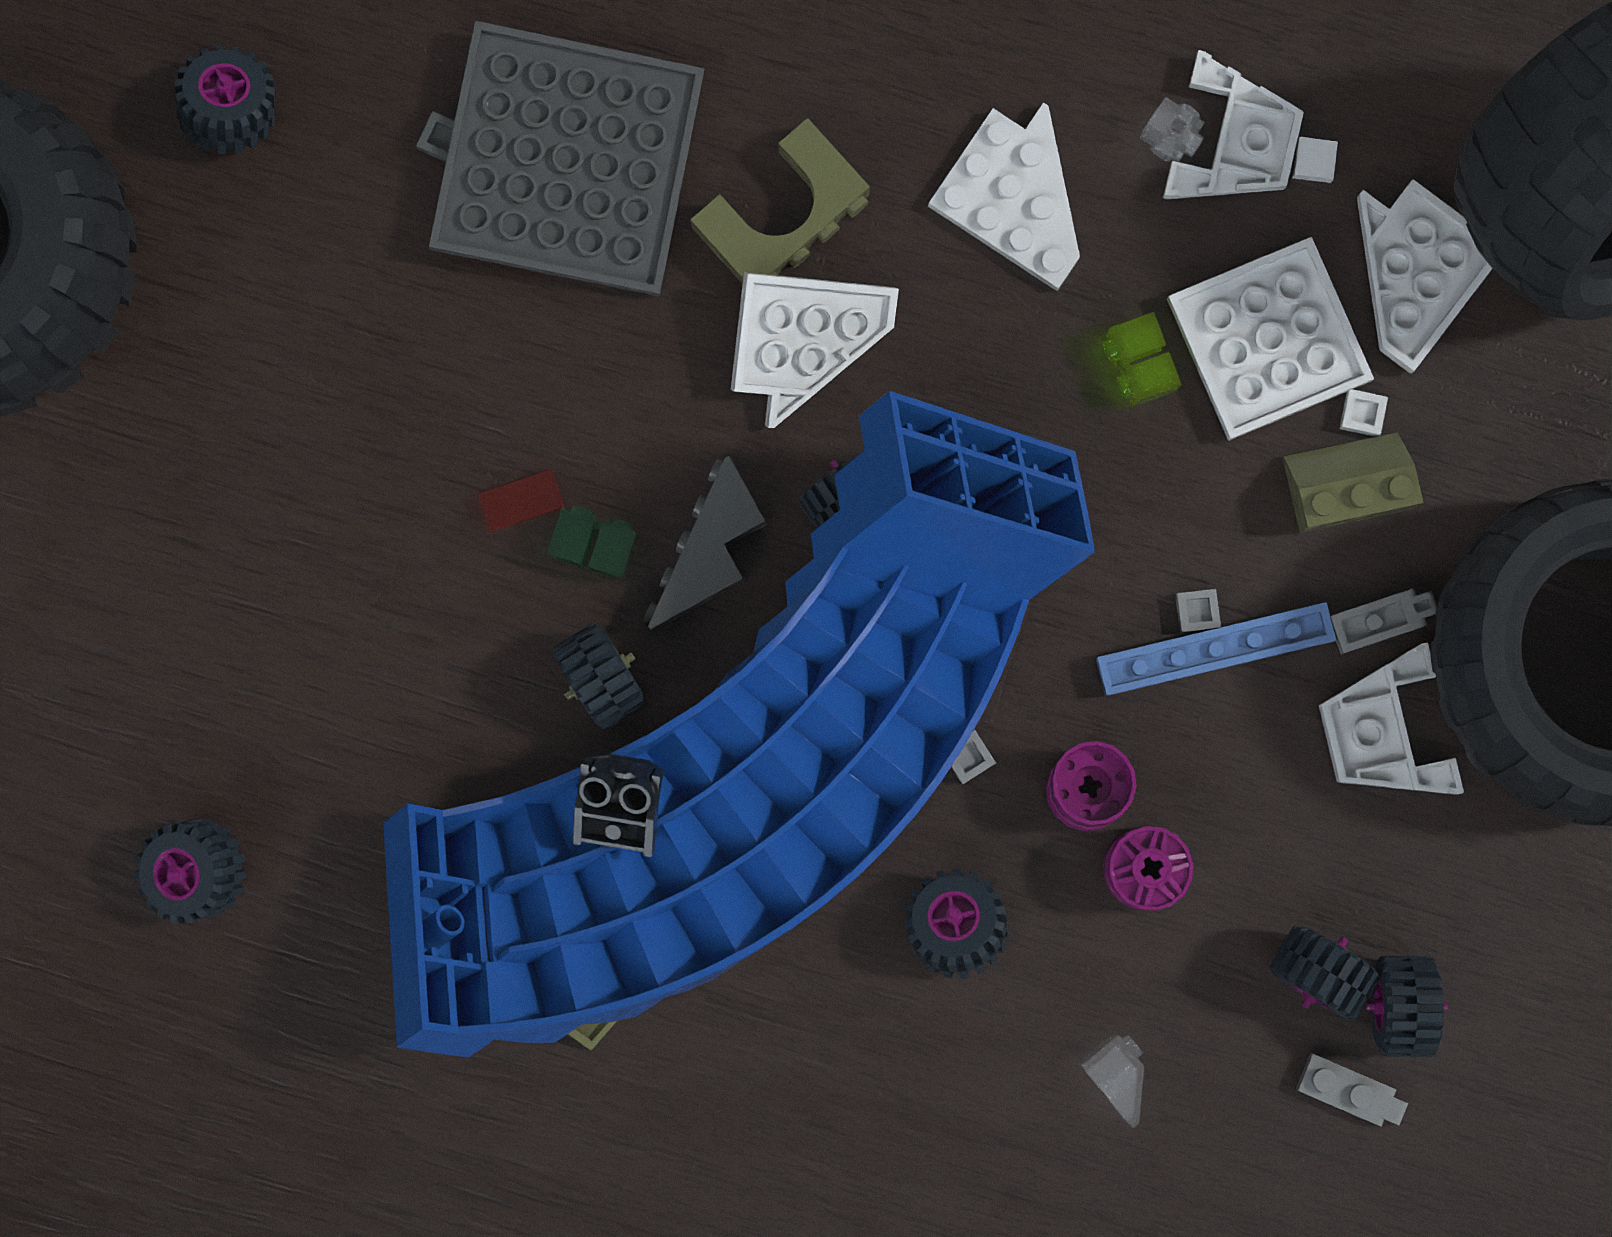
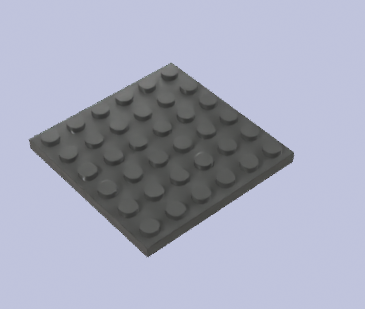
(566, 158)

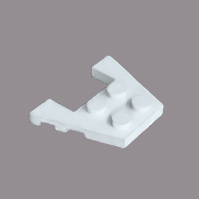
(1253, 141)
(1370, 734)

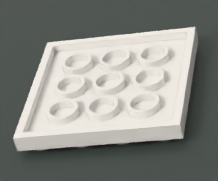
(1270, 338)

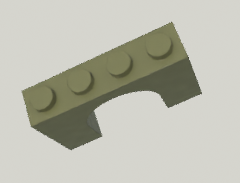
(835, 192)

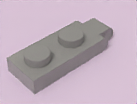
(1382, 619)
(1350, 1091)

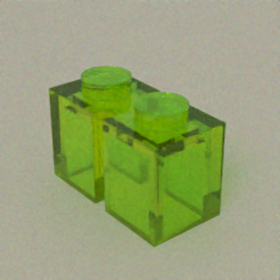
(1133, 342)

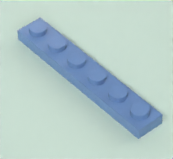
(1215, 649)

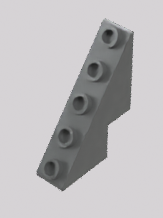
(704, 562)

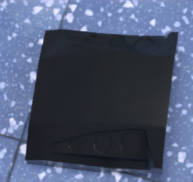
(618, 803)

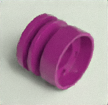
(1101, 766)
(1125, 860)

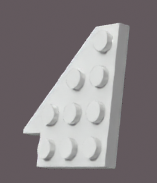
(1014, 196)
(1418, 270)
(803, 334)

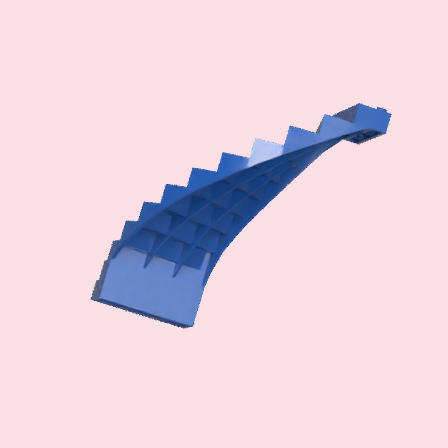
(770, 780)

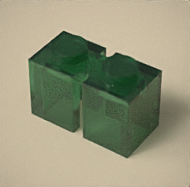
(575, 535)

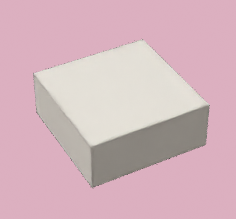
(1315, 159)
(1363, 413)

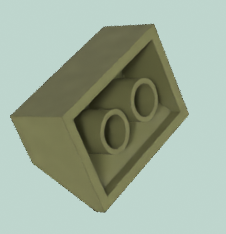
(1352, 482)

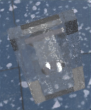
(1118, 1075)

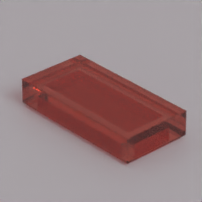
(521, 500)

